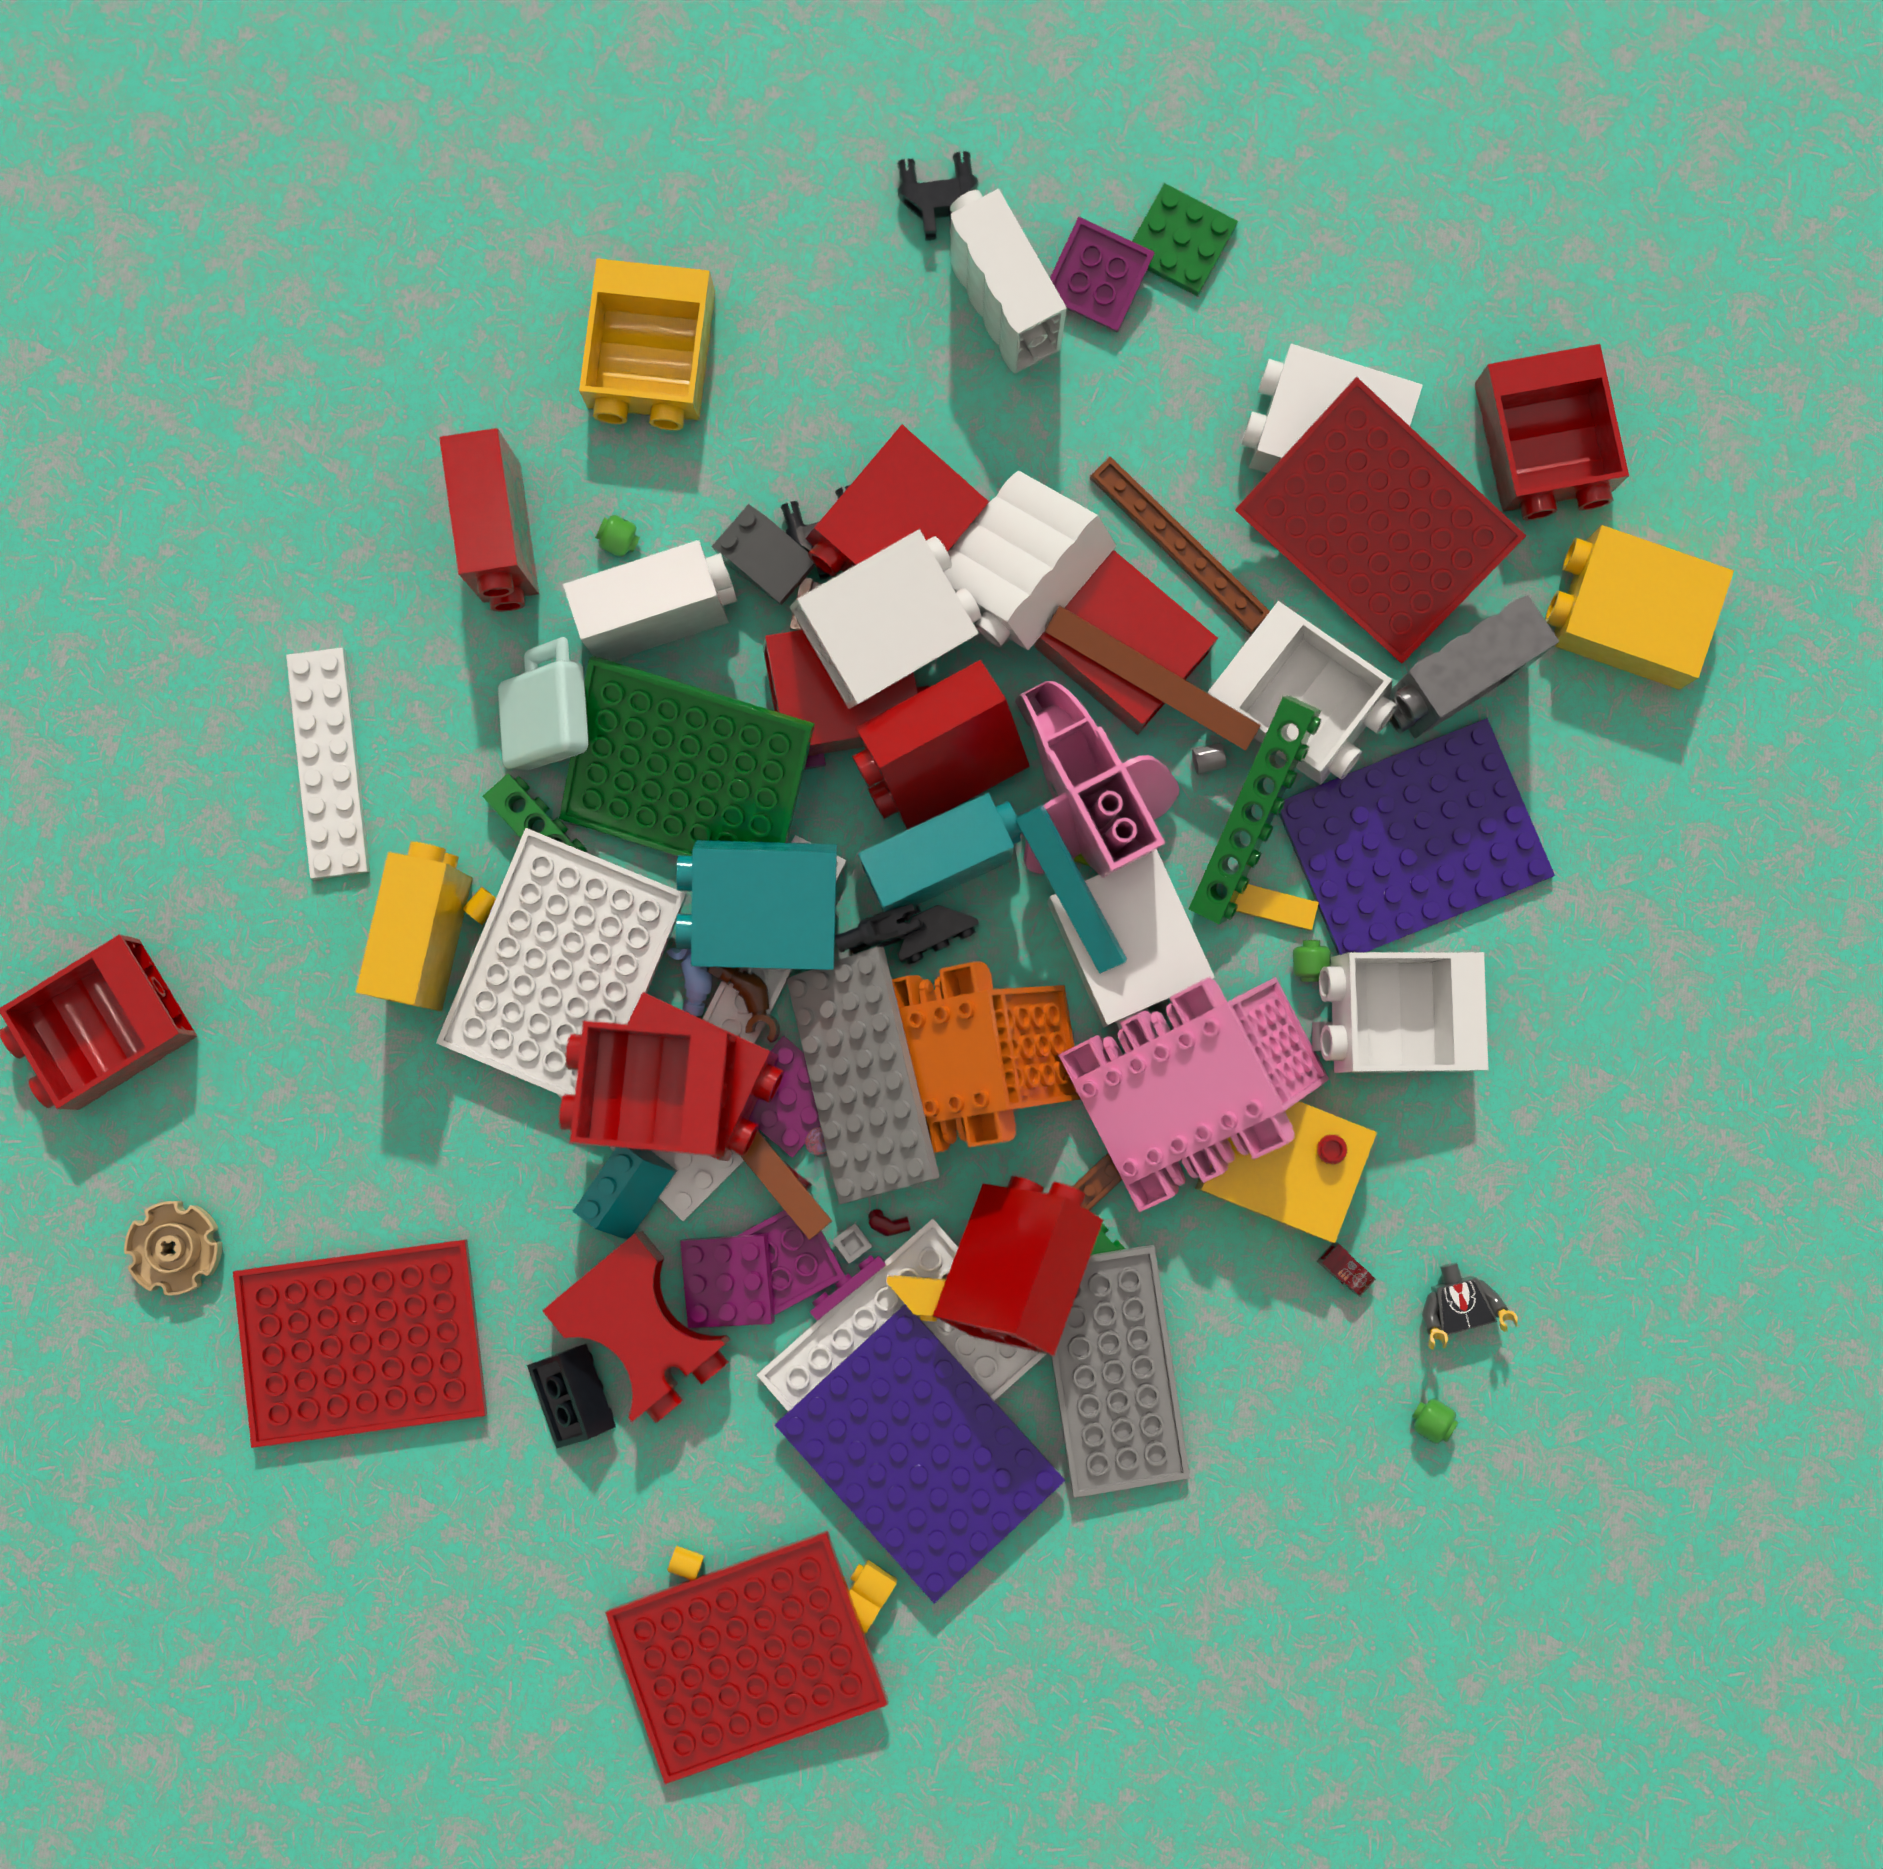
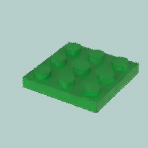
(1184, 238)

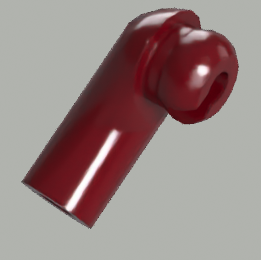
(886, 1226)

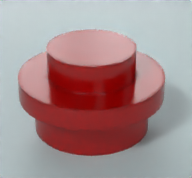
(1332, 1149)

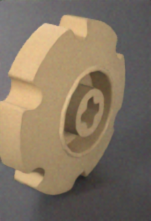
(151, 1247)

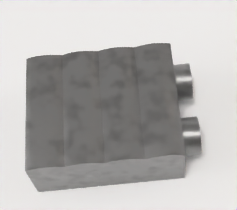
(1470, 667)

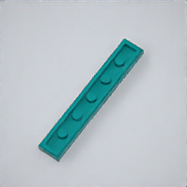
(1071, 889)

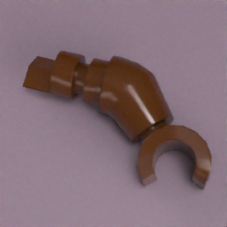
(755, 997)

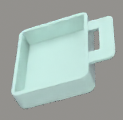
(543, 709)

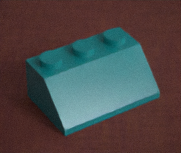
(624, 1191)

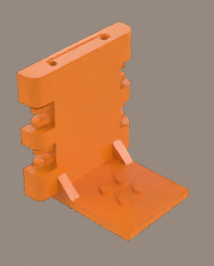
(983, 1051)

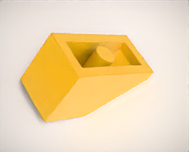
(918, 1293)

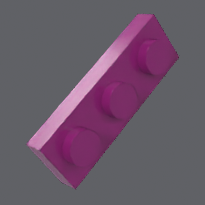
(846, 1286)

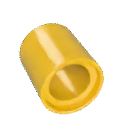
(480, 905)
(685, 1563)

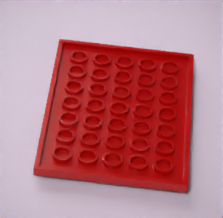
(1379, 520)
(359, 1343)
(746, 1657)

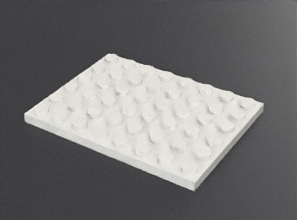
(558, 949)
(861, 1313)

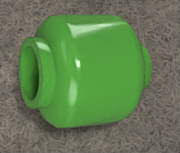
(617, 535)
(1310, 959)
(1435, 1421)

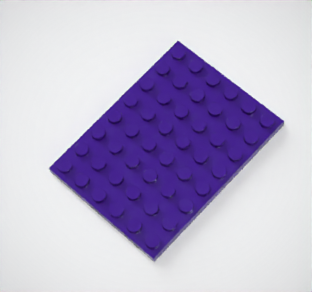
(1415, 839)
(920, 1453)

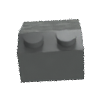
(764, 554)

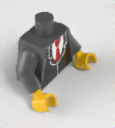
(1462, 1306)

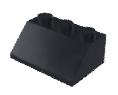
(571, 1396)

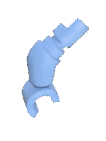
(697, 981)

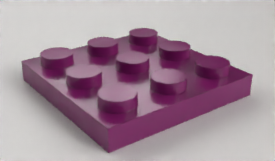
(1100, 273)
(793, 1108)
(796, 1263)
(727, 1281)

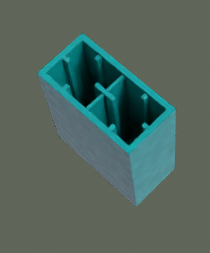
(941, 853)
(759, 904)

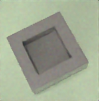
(852, 1243)

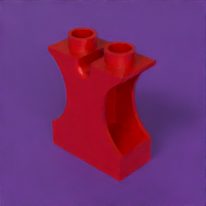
(626, 1311)

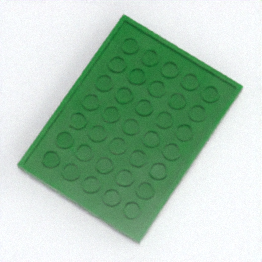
(682, 763)

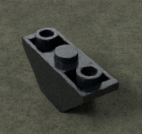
(942, 926)

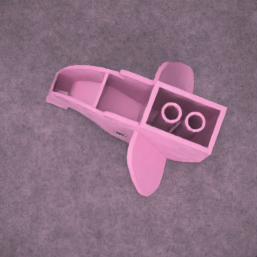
(1097, 800)

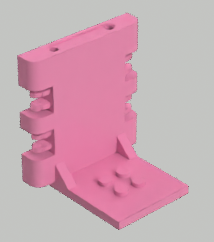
(1192, 1087)

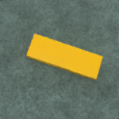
(1277, 907)

